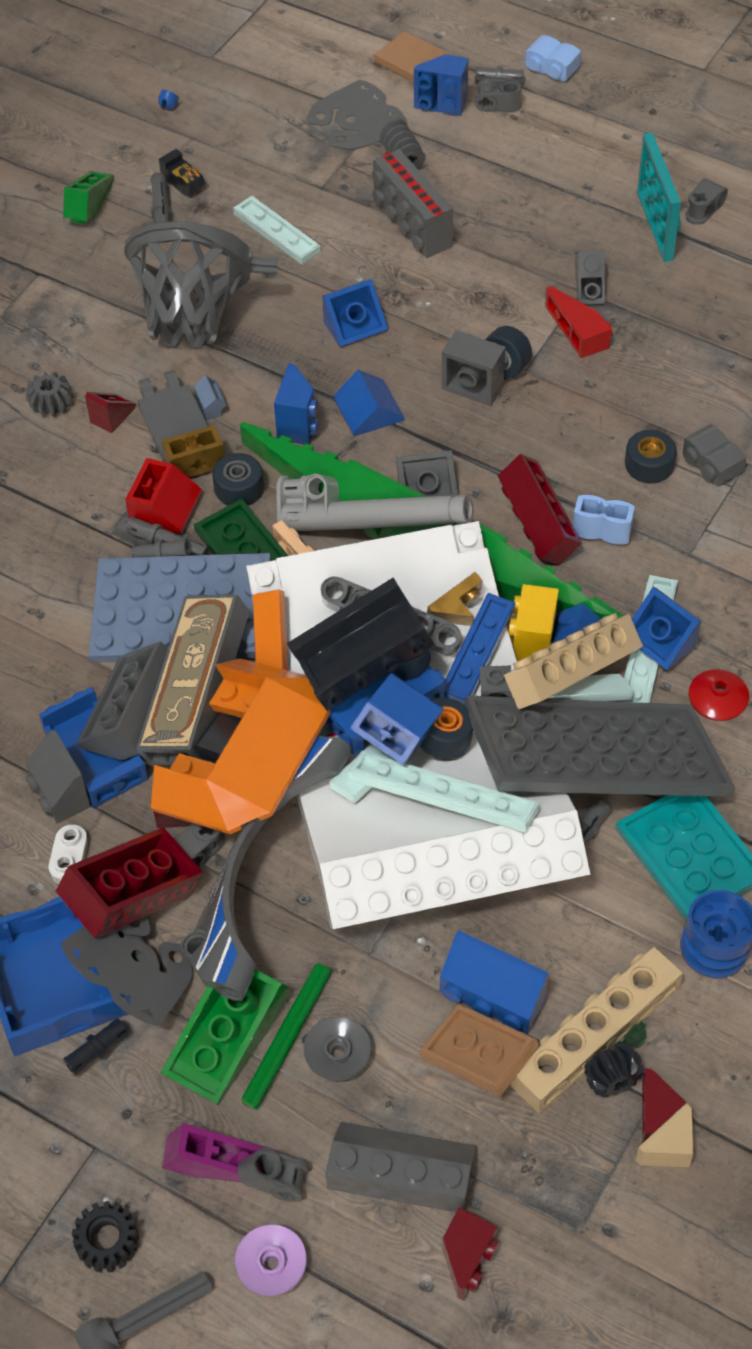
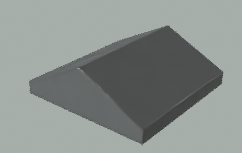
(428, 473)

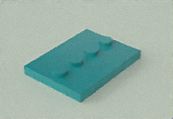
(658, 197)
(687, 849)

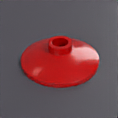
(718, 704)

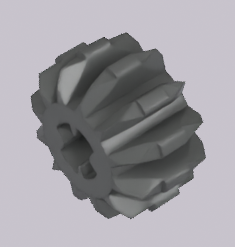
(49, 394)

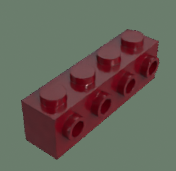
(539, 510)

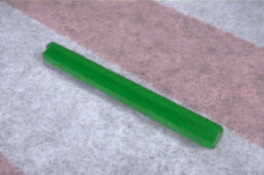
(285, 1036)

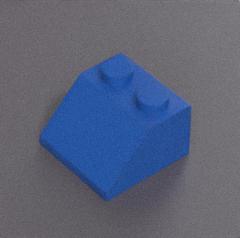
(296, 407)

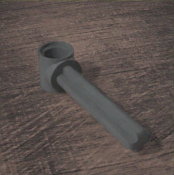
(104, 1335)

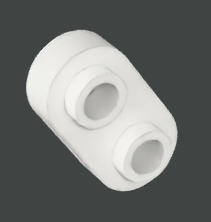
(67, 850)

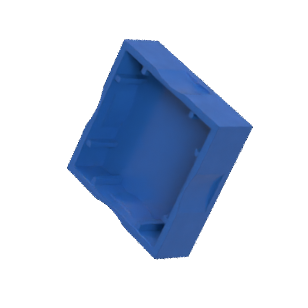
(39, 987)

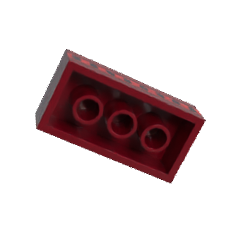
(128, 882)

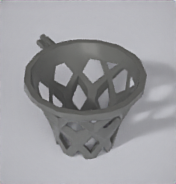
(177, 303)

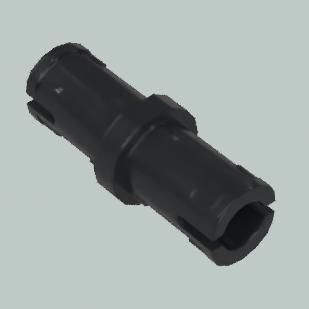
(96, 1046)

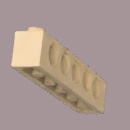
(572, 660)
(653, 969)

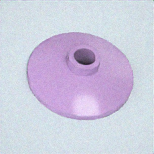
(267, 1244)

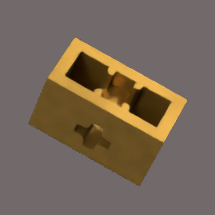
(194, 451)

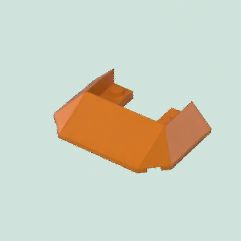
(260, 758)

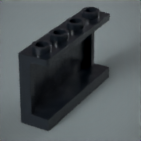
(360, 644)

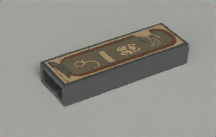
(180, 710)

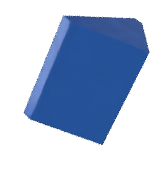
(353, 313)
(367, 403)
(665, 628)

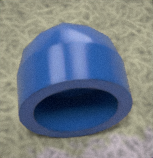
(167, 98)

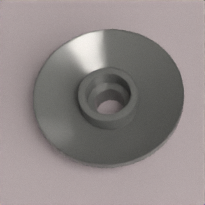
(333, 1035)

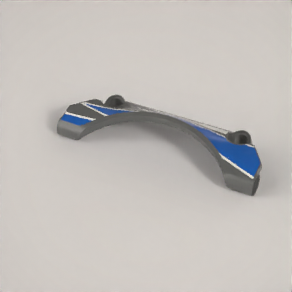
(215, 944)

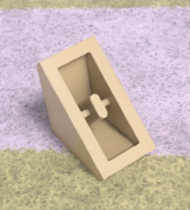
(670, 1143)

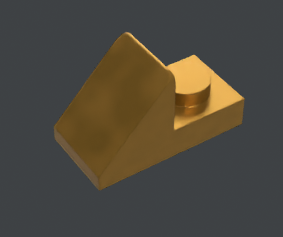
(451, 604)

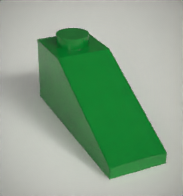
(85, 196)

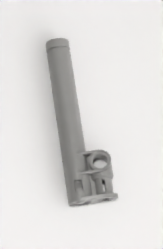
(311, 511)

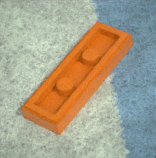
(270, 629)

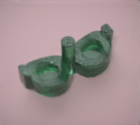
(636, 1036)

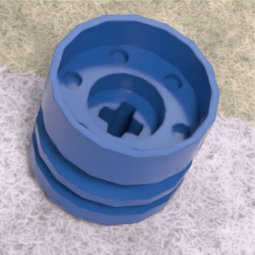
(717, 934)

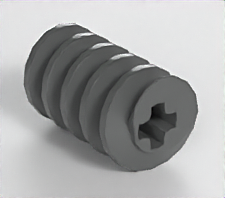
(396, 136)

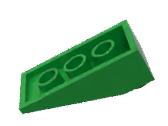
(223, 1037)

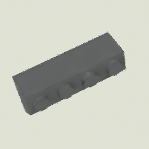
(124, 704)
(400, 1167)

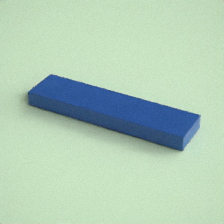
(478, 647)

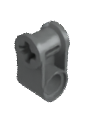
(501, 95)
(705, 201)
(200, 843)
(279, 1176)

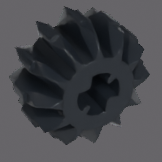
(614, 1070)

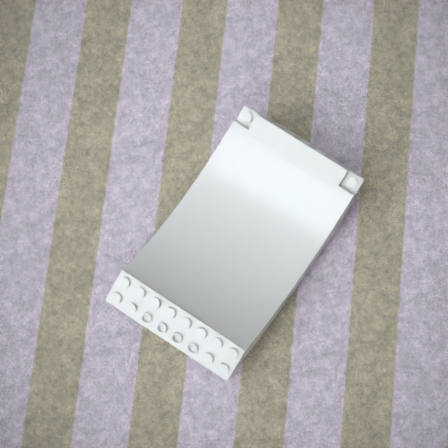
(392, 850)

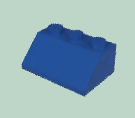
(493, 982)

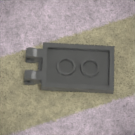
(169, 410)

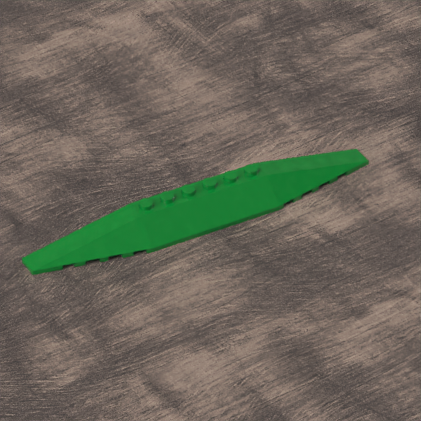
(360, 482)

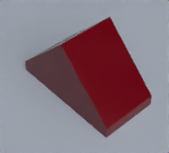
(108, 409)
(658, 1103)

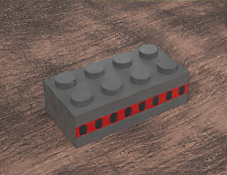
(412, 203)

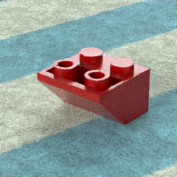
(162, 495)

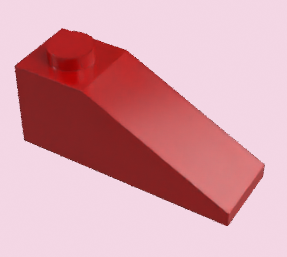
(579, 323)

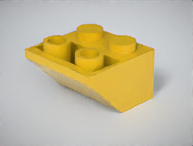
(534, 620)

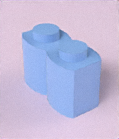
(553, 58)
(603, 519)

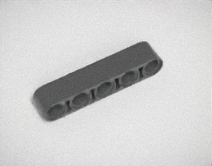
(435, 625)

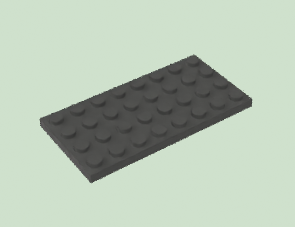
(597, 747)

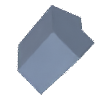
(209, 397)

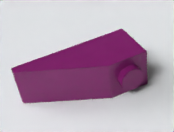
(206, 1153)

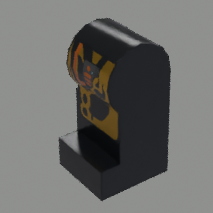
(180, 173)

